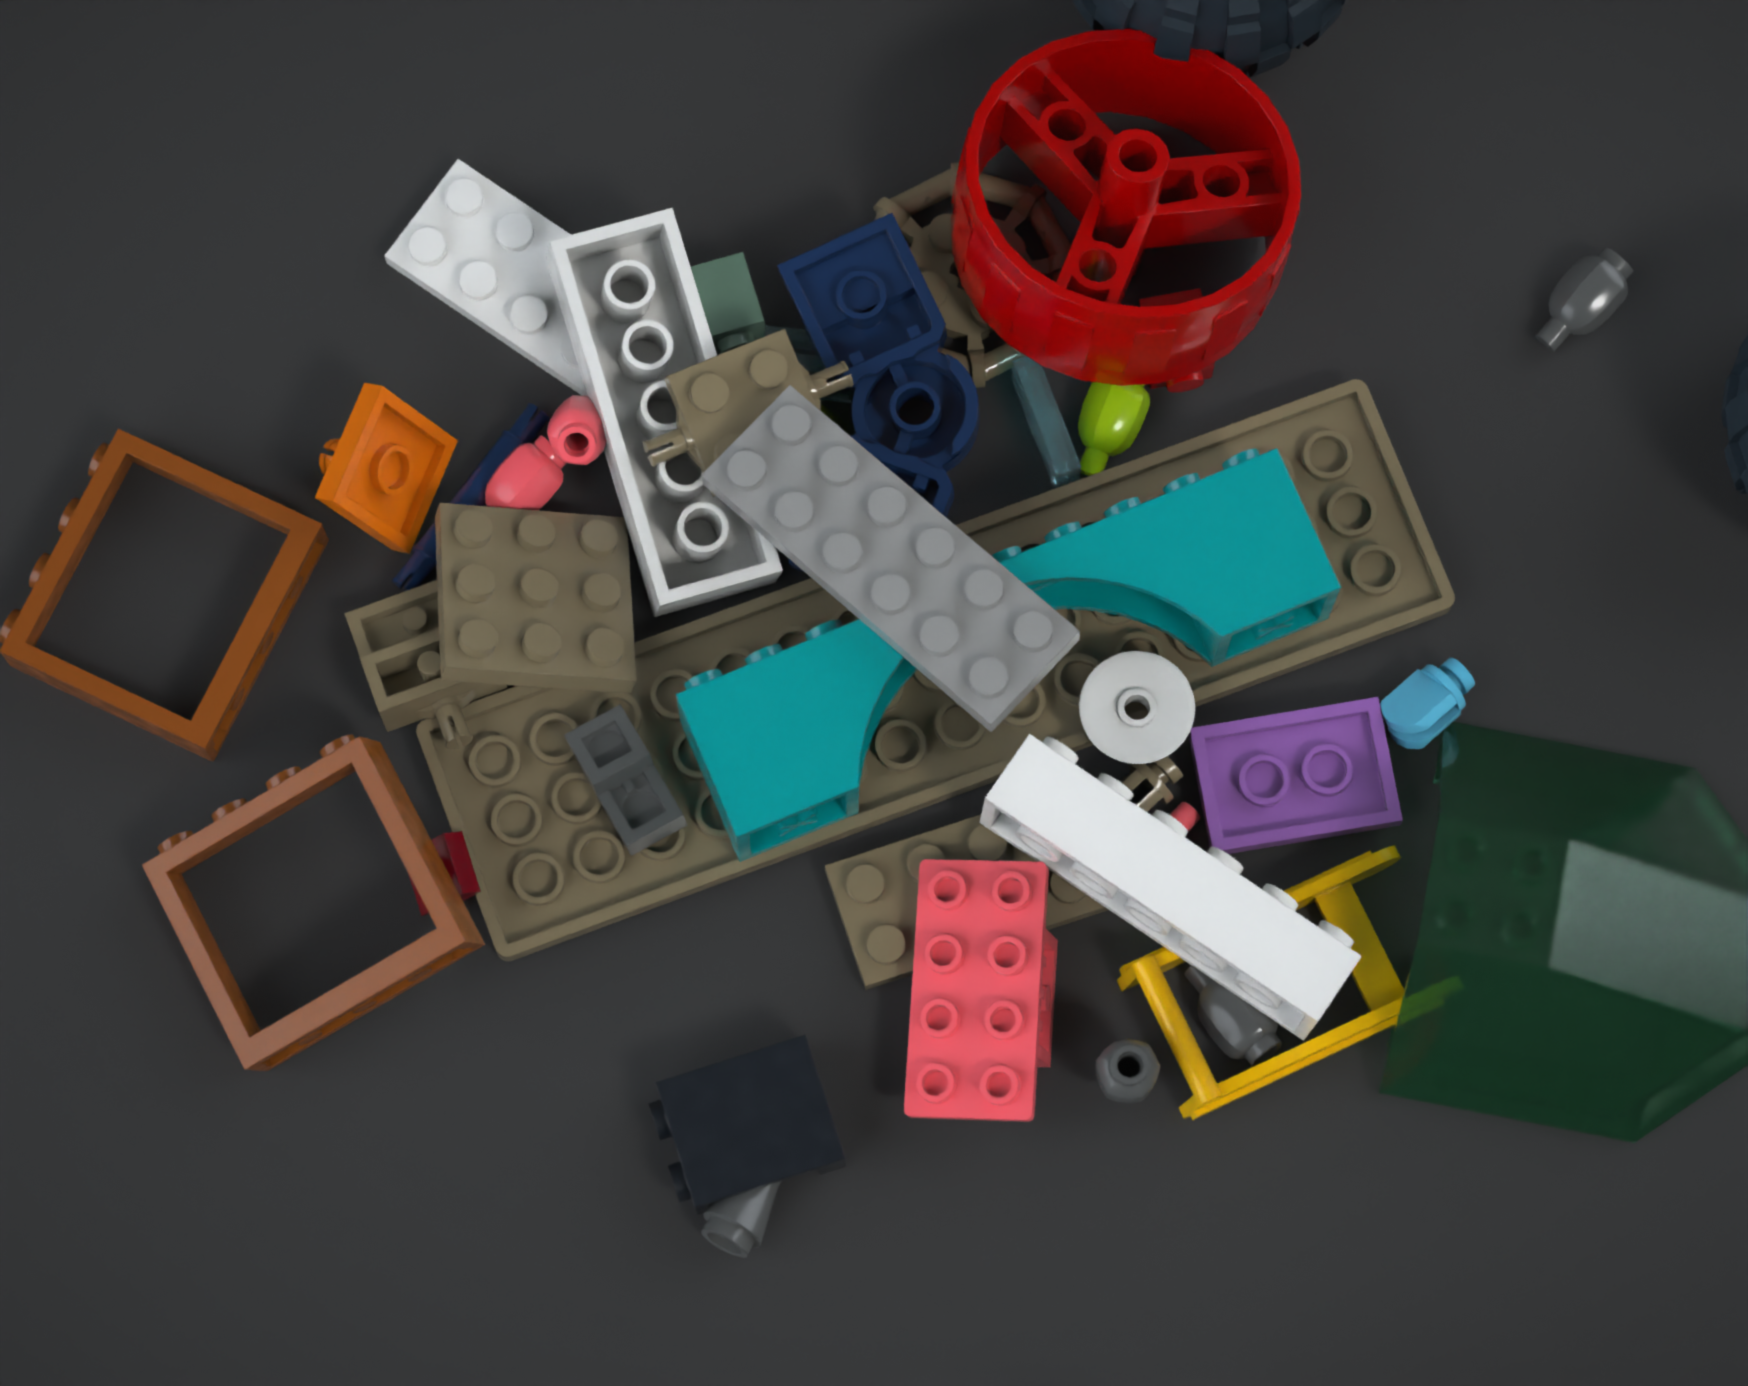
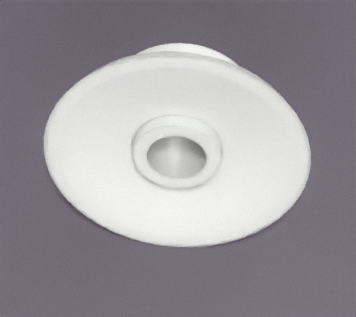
(1141, 679)

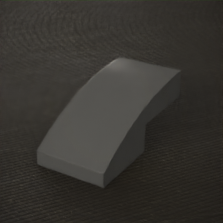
(625, 780)

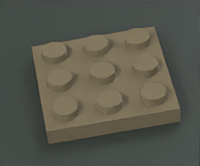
(534, 598)

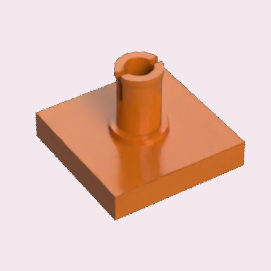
(385, 468)

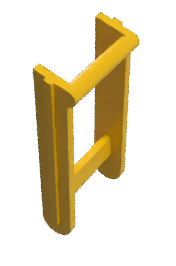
(1372, 974)

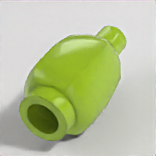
(1110, 422)

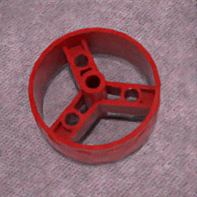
(1049, 120)

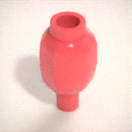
(576, 431)
(526, 477)

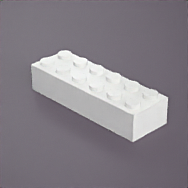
(630, 326)
(1169, 885)

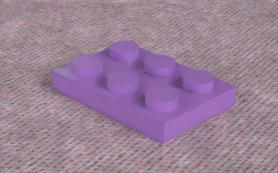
(1295, 776)

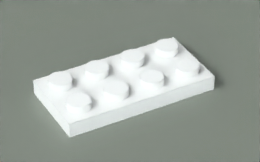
(490, 264)

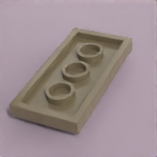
(880, 894)

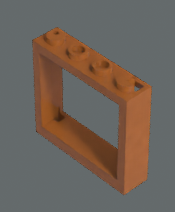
(252, 642)
(449, 942)

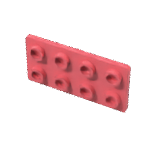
(980, 990)

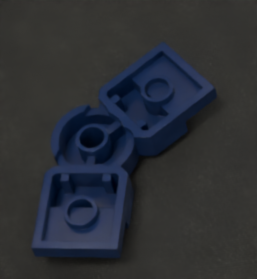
(876, 314)

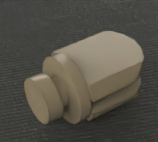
(1154, 779)

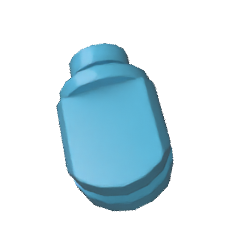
(1426, 703)

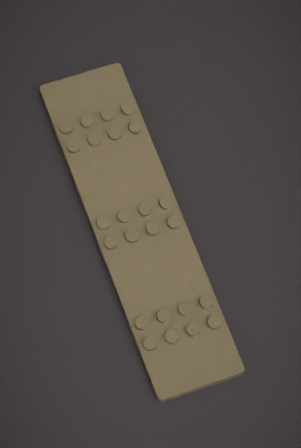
(559, 867)

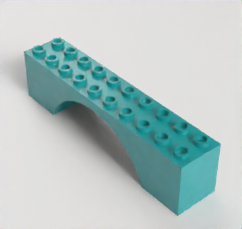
(1207, 563)

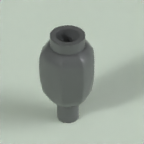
(1585, 297)
(1232, 1022)
(1128, 1059)

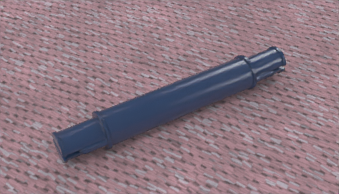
(471, 493)

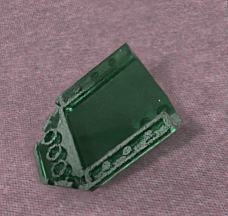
(1574, 940)

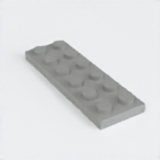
(891, 558)

